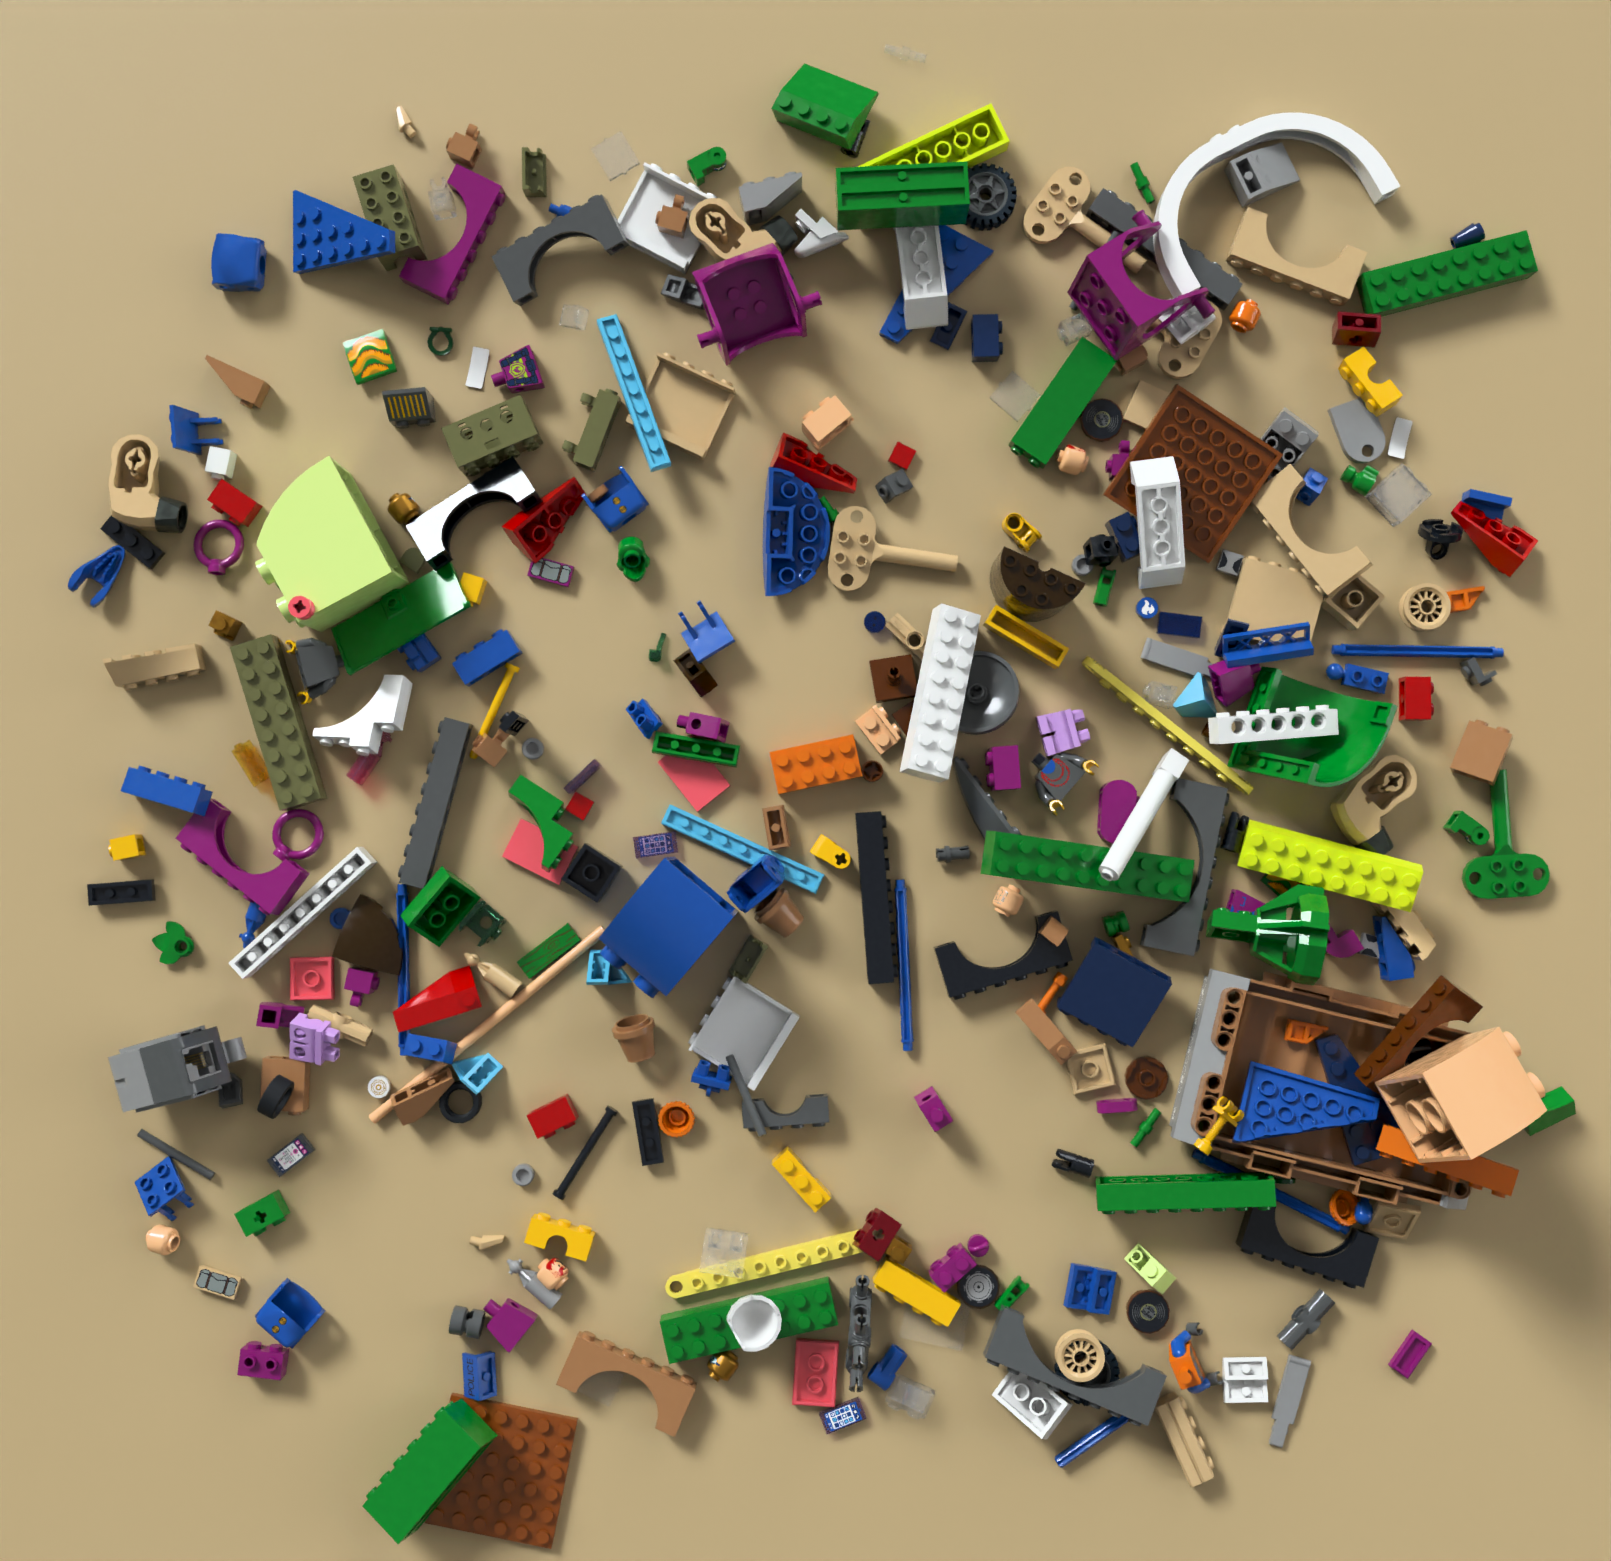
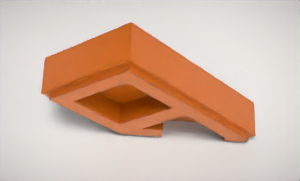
(1464, 599)
(1302, 1031)

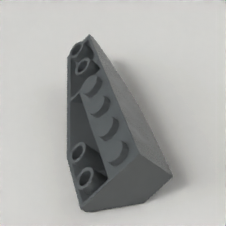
(979, 803)

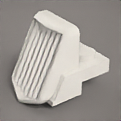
(819, 236)

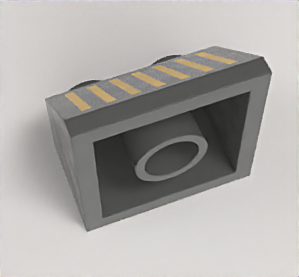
(409, 407)

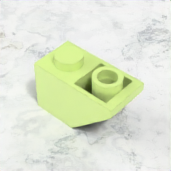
(1150, 1268)

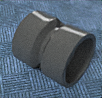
(467, 1322)

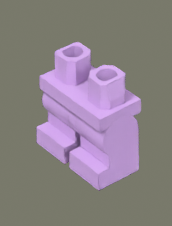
(1064, 731)
(313, 1040)

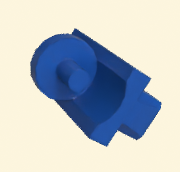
(644, 717)
(711, 1080)

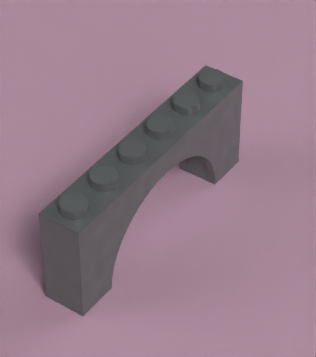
(519, 261)

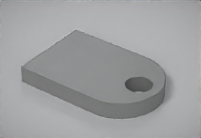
(1356, 429)

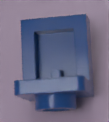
(1313, 488)

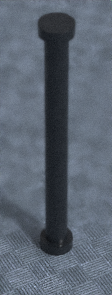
(560, 1192)

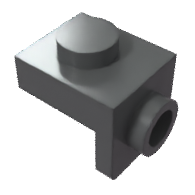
(893, 485)
(1473, 672)
(231, 1093)

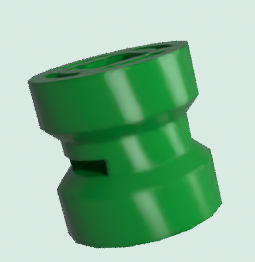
(1115, 923)

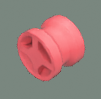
(306, 609)

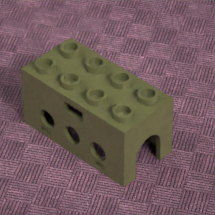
(388, 205)
(483, 449)

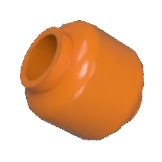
(1244, 316)

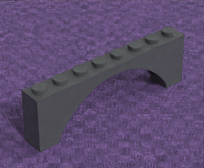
(1204, 808)
(1130, 1396)

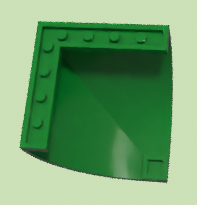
(1317, 759)

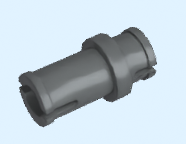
(947, 854)

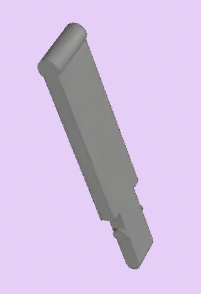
(1175, 658)
(1288, 1398)

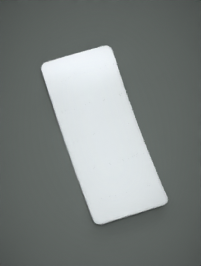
(477, 367)
(1399, 438)

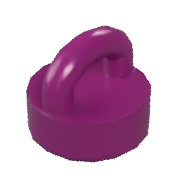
(978, 1245)

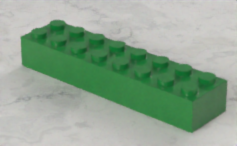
(1447, 275)
(1185, 1192)
(705, 1329)

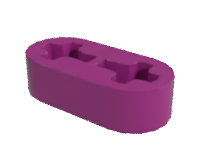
(1117, 1105)

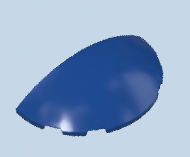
(793, 532)

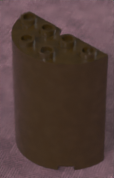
(1027, 590)

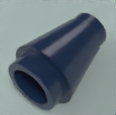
(1470, 235)

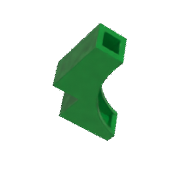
(544, 810)
(1559, 1107)

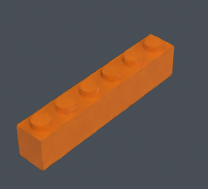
(1478, 1172)

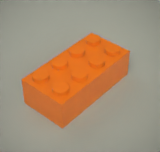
(815, 764)

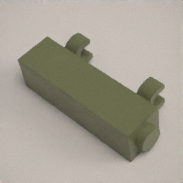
(596, 430)

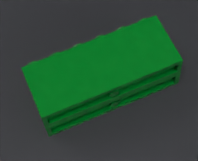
(902, 195)
(429, 1470)

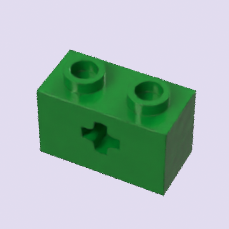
(250, 1217)

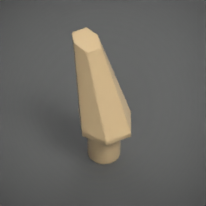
(404, 122)
(486, 1241)

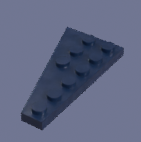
(1339, 1071)

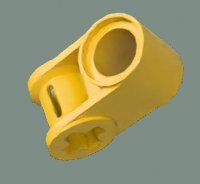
(1022, 531)
(828, 850)

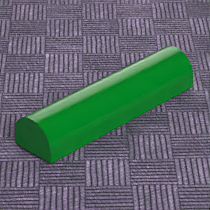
(696, 749)

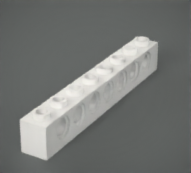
(302, 912)

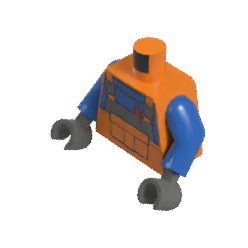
(1186, 1364)

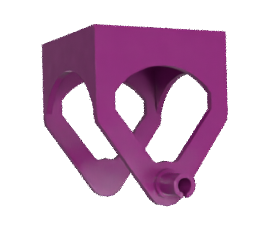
(751, 301)
(1115, 305)

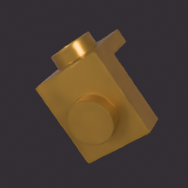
(1122, 943)

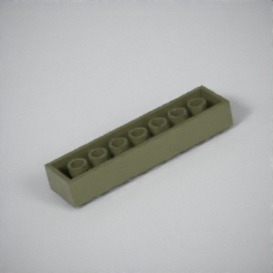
(278, 722)

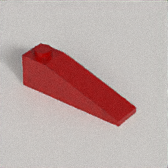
(539, 527)
(1500, 544)

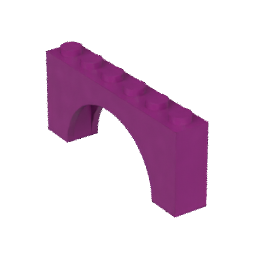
(442, 275)
(206, 839)

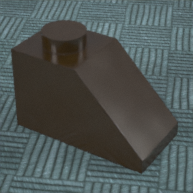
(695, 673)

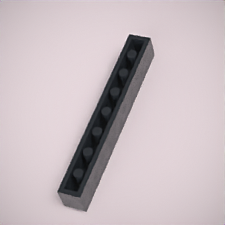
(875, 897)

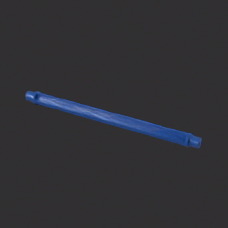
(1417, 651)
(403, 938)
(904, 965)
(1281, 1196)

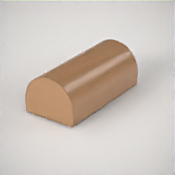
(776, 827)

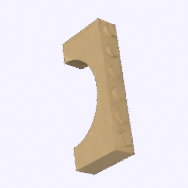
(1254, 252)
(1329, 570)

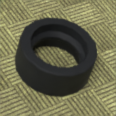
(275, 1096)
(449, 1114)

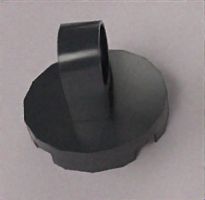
(1438, 533)

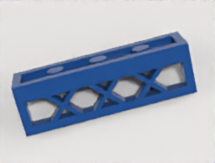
(1266, 649)

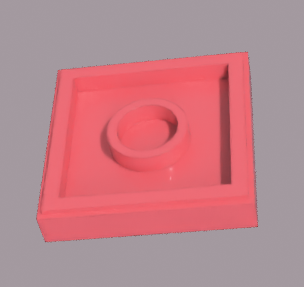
(312, 978)

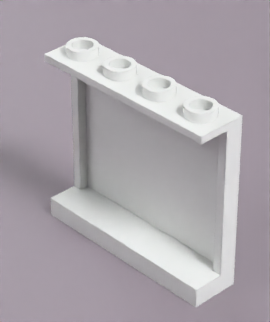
(639, 216)
(744, 1025)

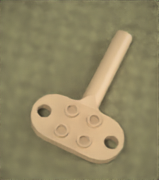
(1060, 207)
(1189, 353)
(855, 550)

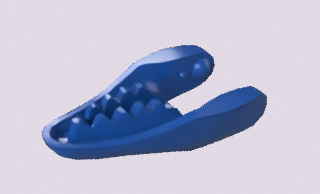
(102, 569)

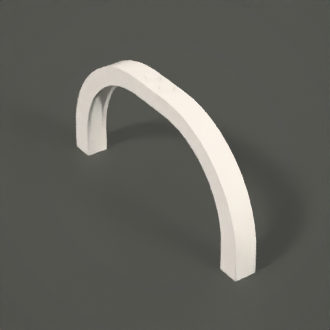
(1319, 130)

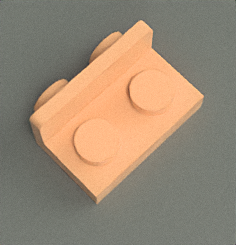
(878, 729)

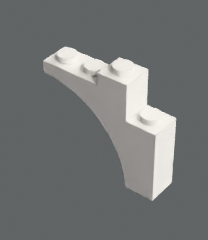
(365, 729)

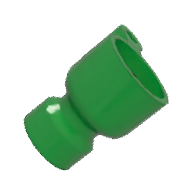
(1362, 481)

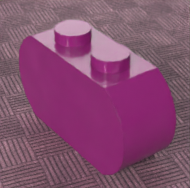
(1114, 807)

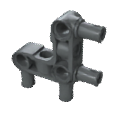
(859, 1332)

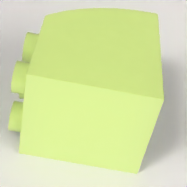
(326, 548)

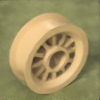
(1441, 615)
(1095, 1367)

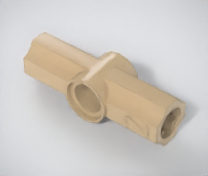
(903, 630)
(348, 1027)

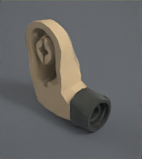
(728, 236)
(136, 488)
(1370, 798)

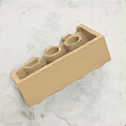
(156, 666)
(1409, 929)

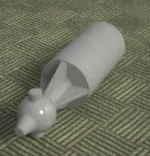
(533, 1285)

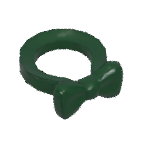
(435, 330)
(1281, 1180)

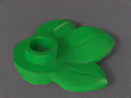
(171, 943)

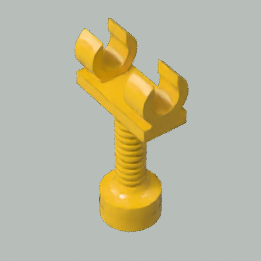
(1226, 1115)

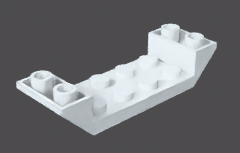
(922, 277)
(1159, 522)

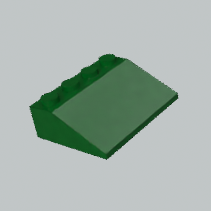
(824, 105)

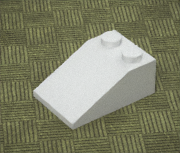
(1032, 1403)

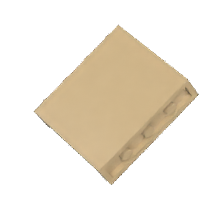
(686, 404)
(1274, 597)

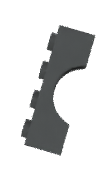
(812, 1111)

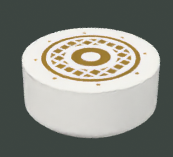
(379, 1086)

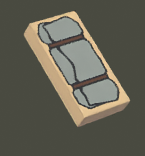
(217, 1282)

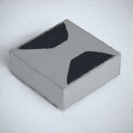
(1229, 563)
(1370, 945)

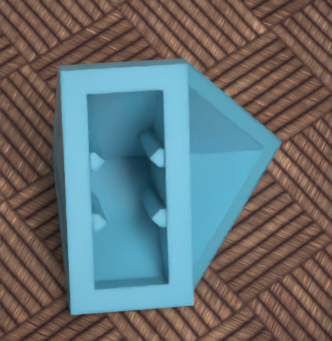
(1196, 699)
(602, 972)
(477, 1071)

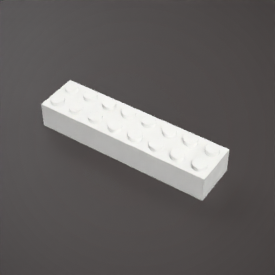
(940, 693)

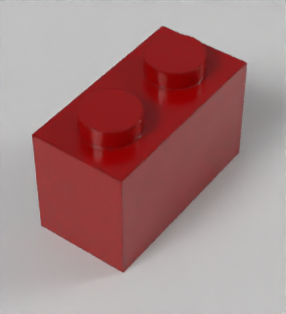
(235, 503)
(1415, 698)
(552, 1117)

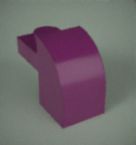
(1343, 944)
(277, 1014)

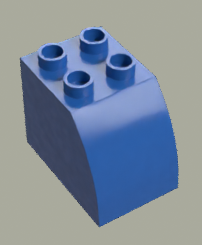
(665, 927)

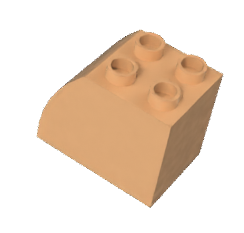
(1463, 1097)

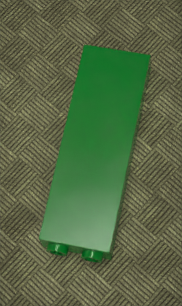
(1062, 403)

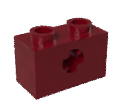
(1356, 329)
(876, 1245)

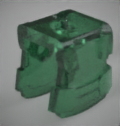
(473, 920)

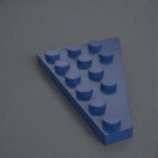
(333, 237)
(1289, 1104)

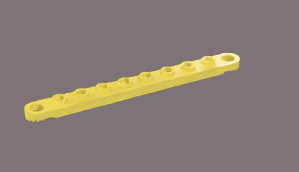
(1173, 732)
(769, 1264)

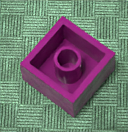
(1003, 768)

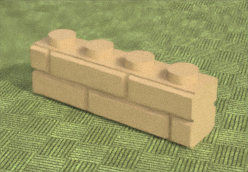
(1183, 1440)

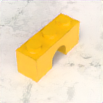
(1377, 397)
(801, 1180)
(578, 1238)

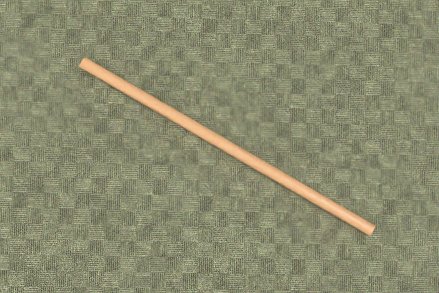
(500, 1014)

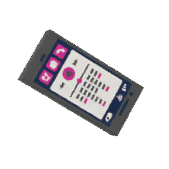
(290, 1154)

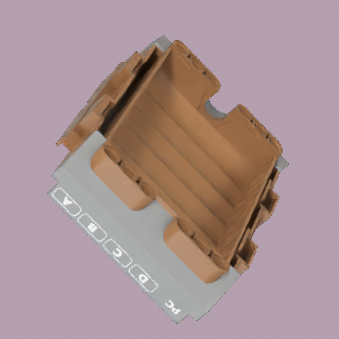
(1257, 1035)

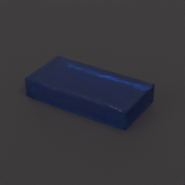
(1179, 625)

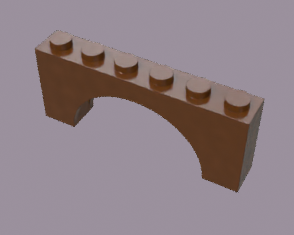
(1437, 1006)

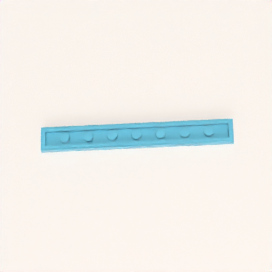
(633, 393)
(738, 846)

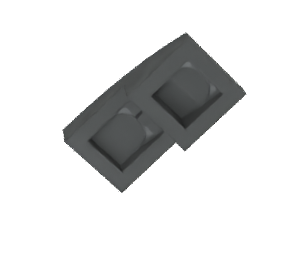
(682, 291)

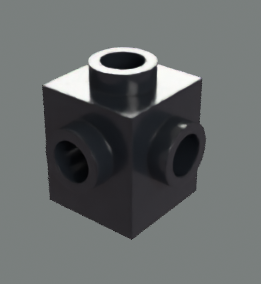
(1100, 550)

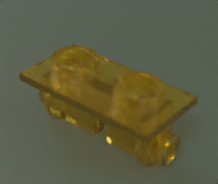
(251, 762)

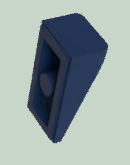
(945, 335)
(1231, 626)

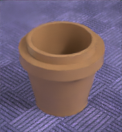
(779, 913)
(636, 1037)

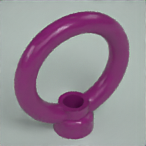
(218, 566)
(284, 852)

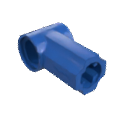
(884, 1371)

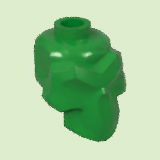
(632, 558)

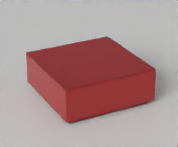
(901, 455)
(579, 805)

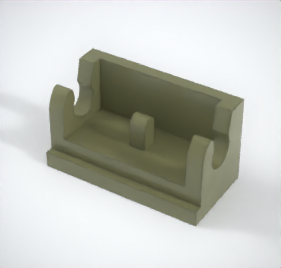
(534, 173)
(748, 958)

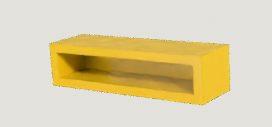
(1026, 637)
(916, 1291)

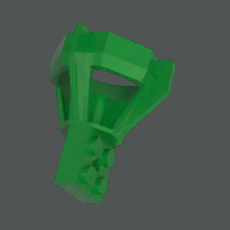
(1270, 933)

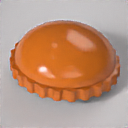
(676, 1119)
(1343, 1207)

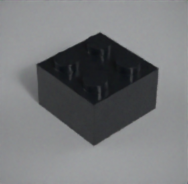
(592, 872)

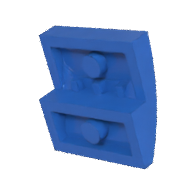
(1090, 1288)

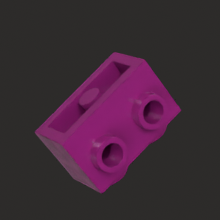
(951, 1267)
(263, 1361)

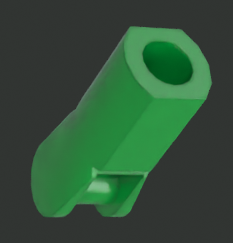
(1103, 590)
(1008, 1297)

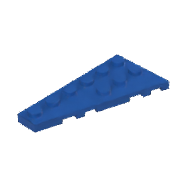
(960, 259)

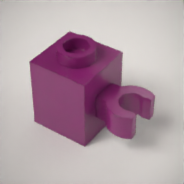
(1116, 460)
(360, 982)

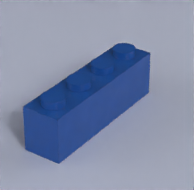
(166, 791)

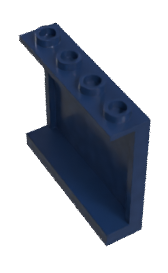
(1114, 993)

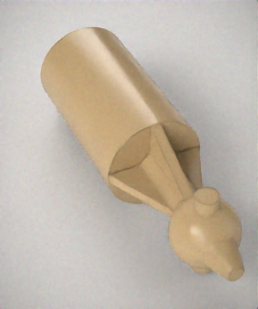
(495, 975)

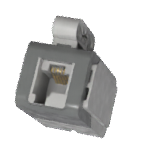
(173, 1068)

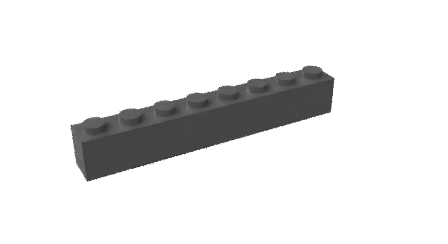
(1117, 216)
(435, 803)

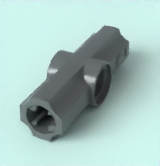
(1305, 1319)

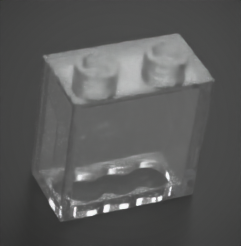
(1398, 495)

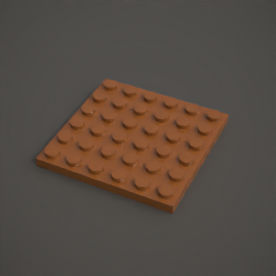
(1216, 466)
(517, 1480)

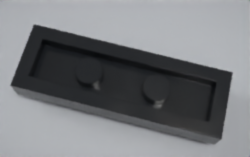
(133, 542)
(512, 722)
(121, 892)
(648, 1131)

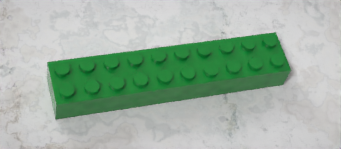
(1079, 865)

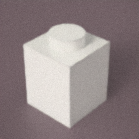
(220, 463)

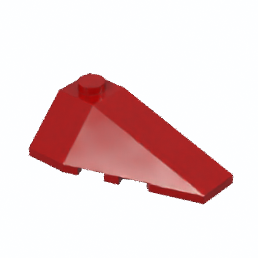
(811, 468)
(443, 999)

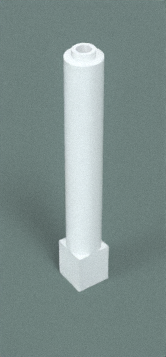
(1163, 778)

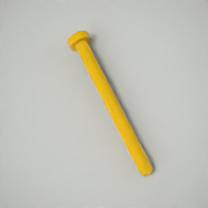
(511, 669)

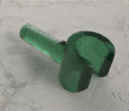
(655, 655)

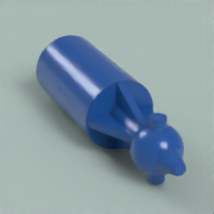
(254, 920)

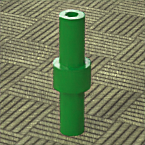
(1142, 183)
(832, 513)
(1145, 1127)

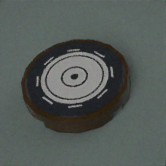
(978, 1287)

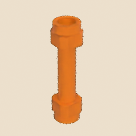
(1059, 981)

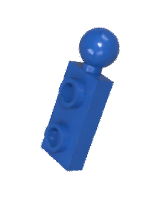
(1359, 677)

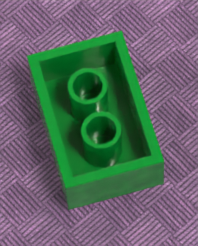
(440, 906)

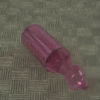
(365, 764)

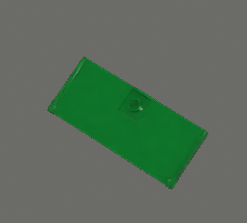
(400, 618)

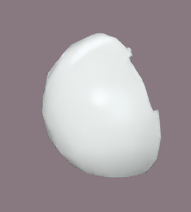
(754, 1322)

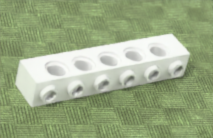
(1325, 724)

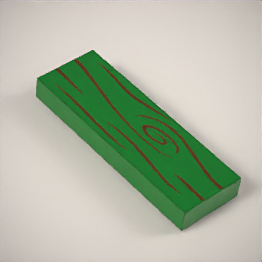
(548, 950)

